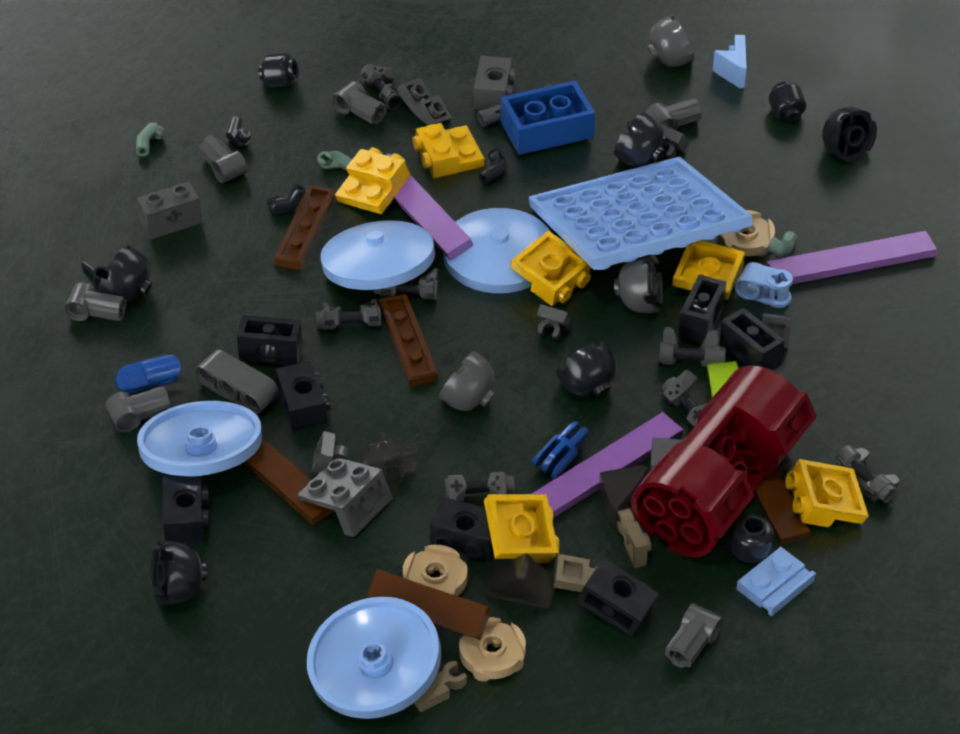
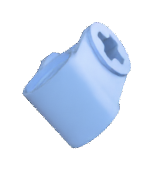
(763, 284)

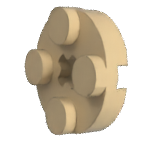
(756, 242)
(439, 558)
(497, 664)

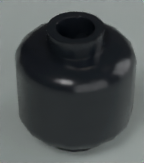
(278, 70)
(787, 101)
(752, 539)

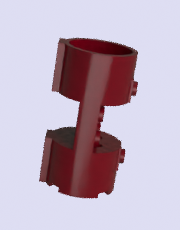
(713, 472)

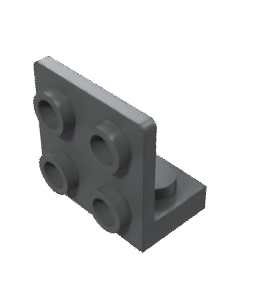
(350, 489)

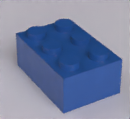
(547, 117)

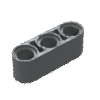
(236, 381)

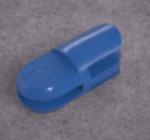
(148, 373)
(561, 450)

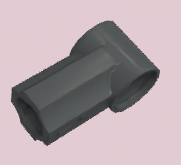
(355, 100)
(675, 114)
(224, 162)
(86, 302)
(129, 410)
(695, 631)

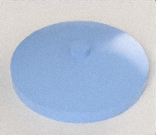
(496, 240)
(377, 255)
(199, 438)
(374, 657)

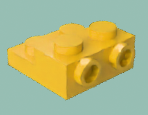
(447, 150)
(373, 180)
(710, 261)
(551, 268)
(825, 493)
(521, 526)

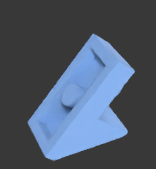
(732, 63)

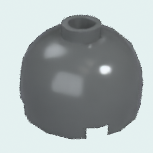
(669, 43)
(640, 285)
(470, 384)

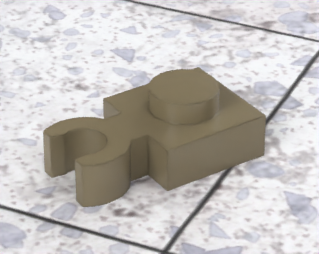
(635, 542)
(571, 572)
(440, 687)

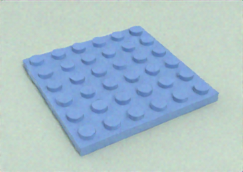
(639, 212)

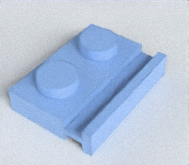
(775, 581)

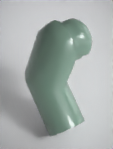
(144, 137)
(333, 160)
(785, 247)

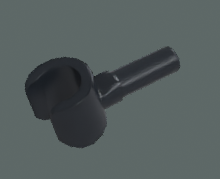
(97, 273)

